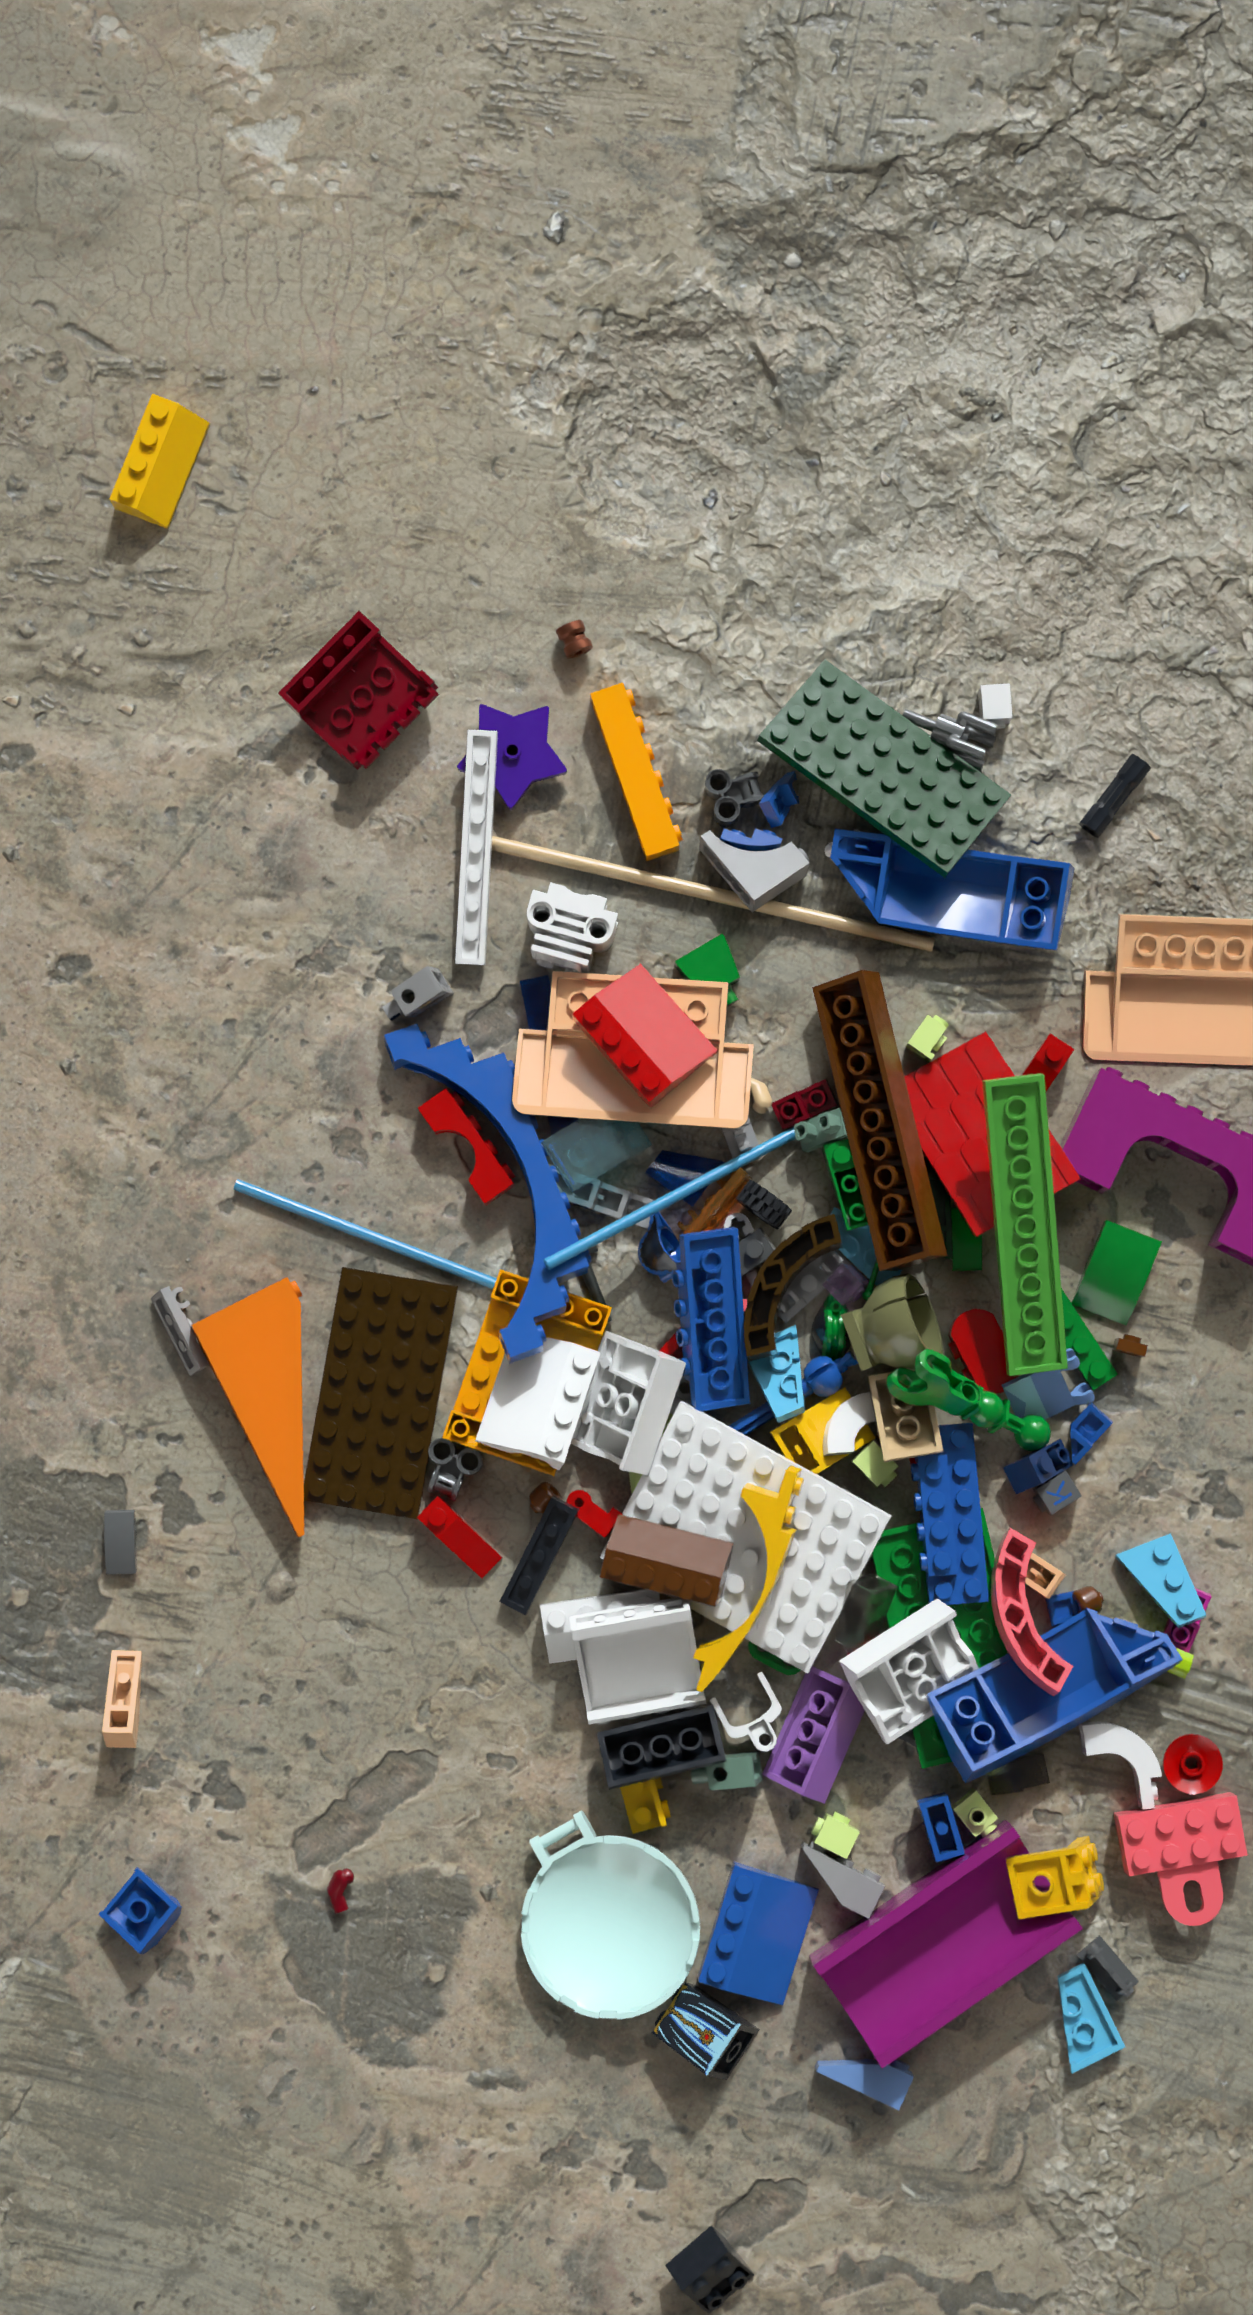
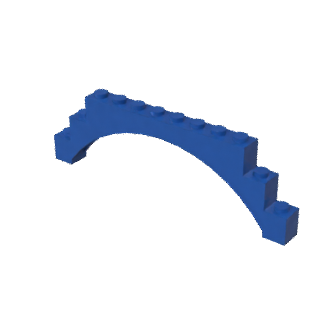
(490, 1089)

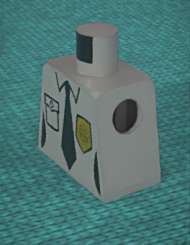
(429, 989)

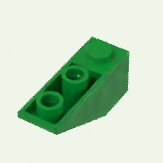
(845, 1183)

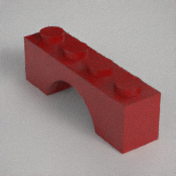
(445, 1116)

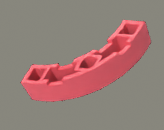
(1014, 1617)

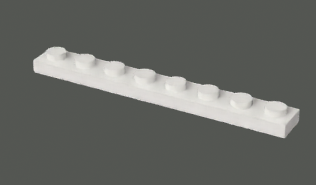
(476, 847)

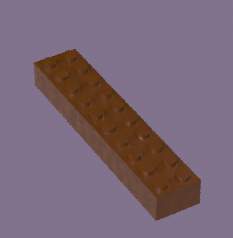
(879, 1121)

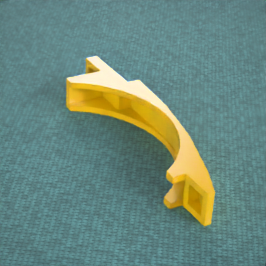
(773, 1513)

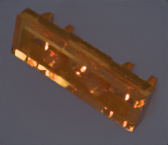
(718, 1204)

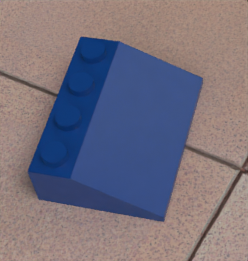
(757, 1934)

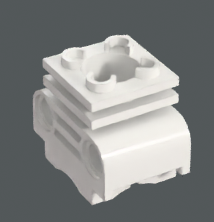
(567, 935)

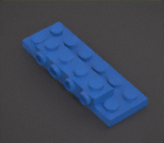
(712, 1318)
(951, 1519)

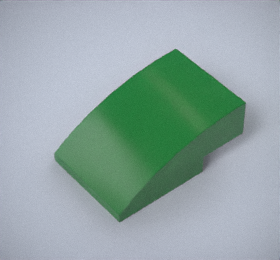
(1116, 1272)

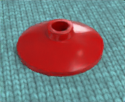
(1207, 1768)

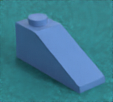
(867, 2076)

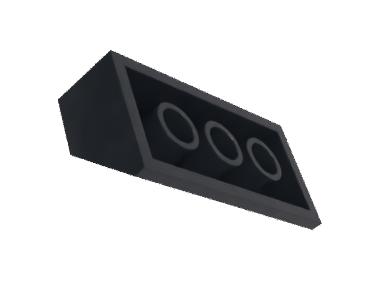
(661, 1747)

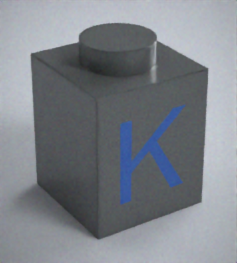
(1055, 1493)

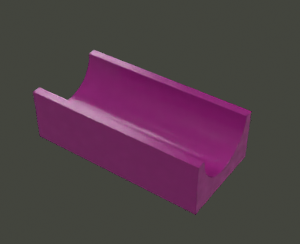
(938, 1947)

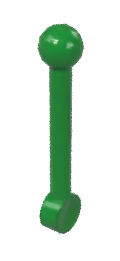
(868, 1292)

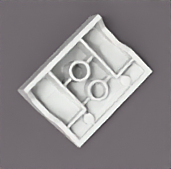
(539, 1402)
(627, 1403)
(906, 1664)

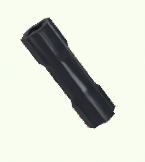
(1115, 795)

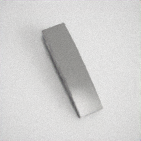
(606, 1199)

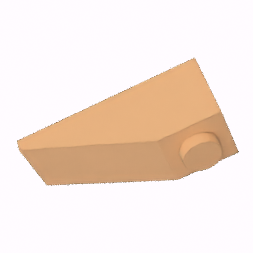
(123, 1700)

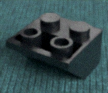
(709, 2270)

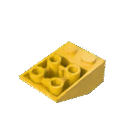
(803, 1435)

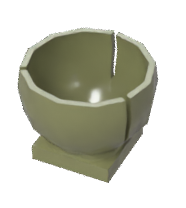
(893, 1328)

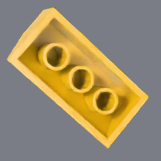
(159, 461)

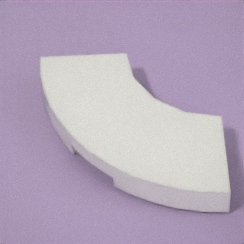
(845, 1423)

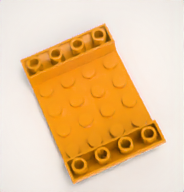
(580, 1324)

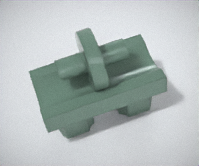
(821, 1130)

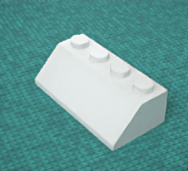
(557, 1621)

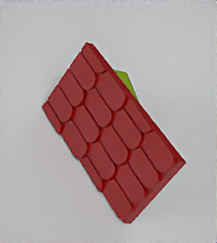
(952, 1127)

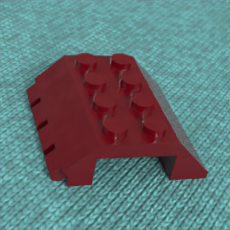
(358, 692)

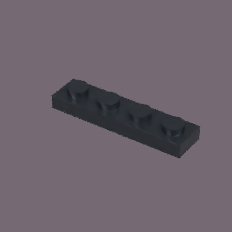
(539, 1555)

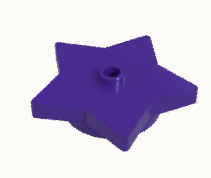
(534, 758)

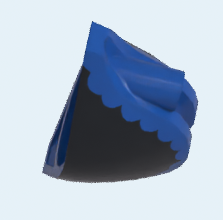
(659, 1248)

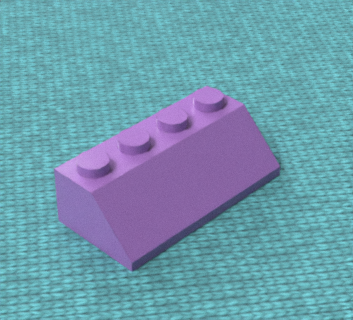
(815, 1735)

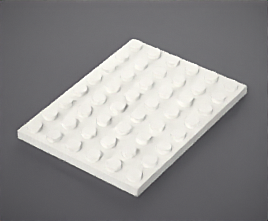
(698, 1489)

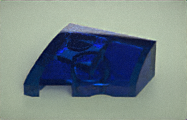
(676, 1169)

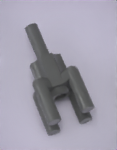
(956, 734)

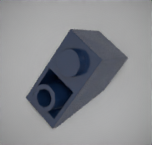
(1038, 1466)

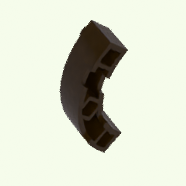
(776, 1276)

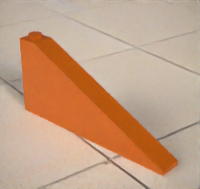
(259, 1368)

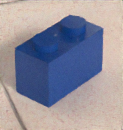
(940, 1827)

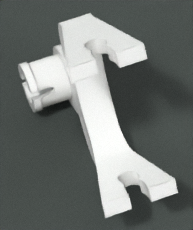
(757, 1727)

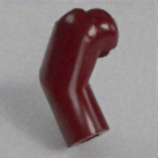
(337, 1887)

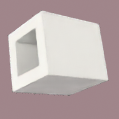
(995, 704)

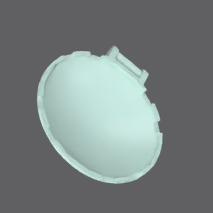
(608, 1923)

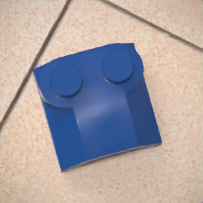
(141, 1912)

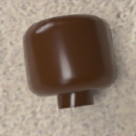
(541, 1496)
(1088, 1598)

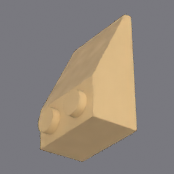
(901, 1427)

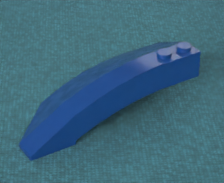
(980, 899)
(1004, 1714)

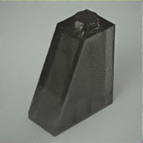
(864, 1610)

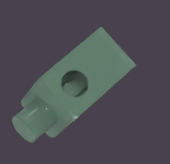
(741, 1768)

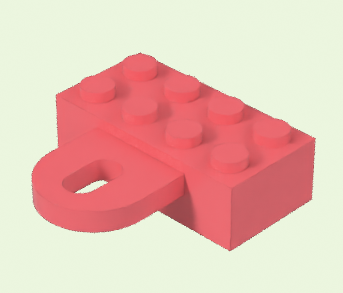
(1183, 1845)

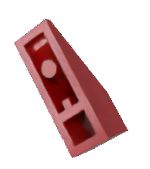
(1049, 1059)
(459, 1536)

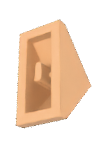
(1042, 1576)

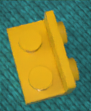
(644, 1805)

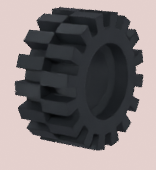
(763, 1204)

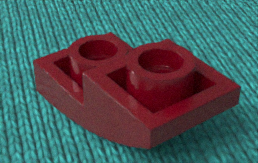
(804, 1104)

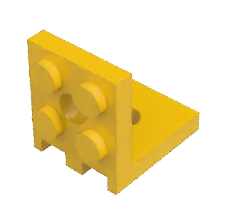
(1070, 1874)

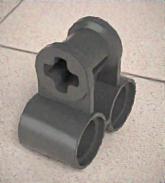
(735, 794)
(451, 1469)

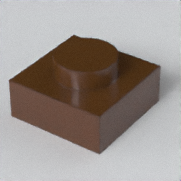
(1130, 1345)

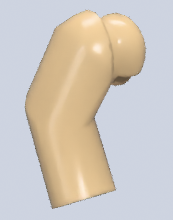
(761, 1096)

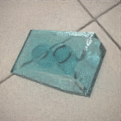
(594, 1148)

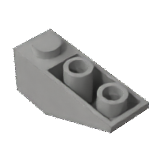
(853, 1888)

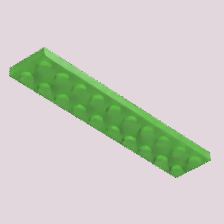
(1025, 1224)

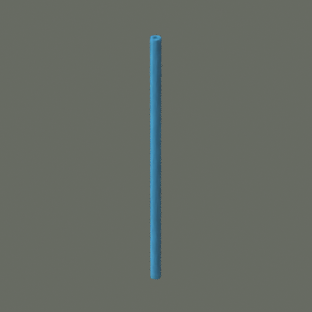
(669, 1199)
(365, 1234)

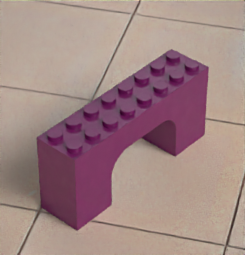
(1125, 1112)

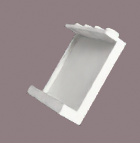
(637, 1660)

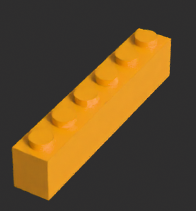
(635, 772)

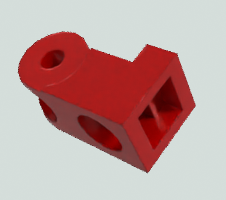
(593, 1514)

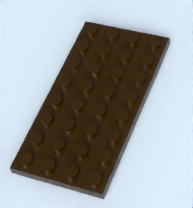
(379, 1393)

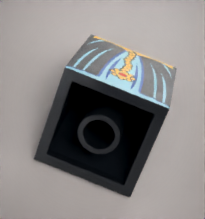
(704, 2031)

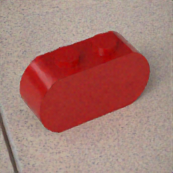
(980, 1346)

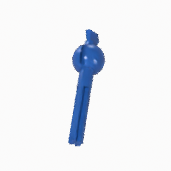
(820, 1377)

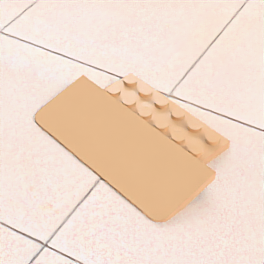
(1174, 993)
(569, 1077)

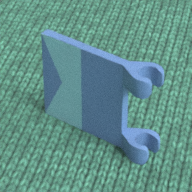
(1046, 1392)

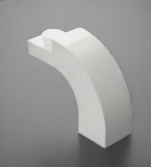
(1115, 1739)

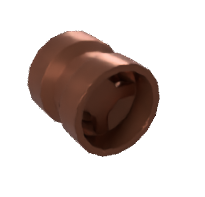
(574, 639)

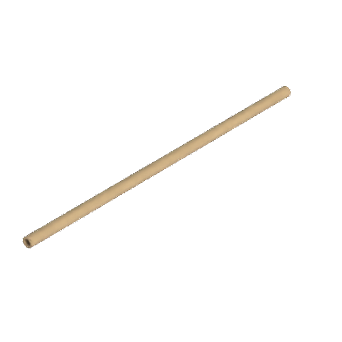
(711, 893)

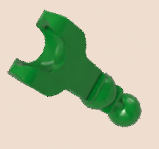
(958, 1395)

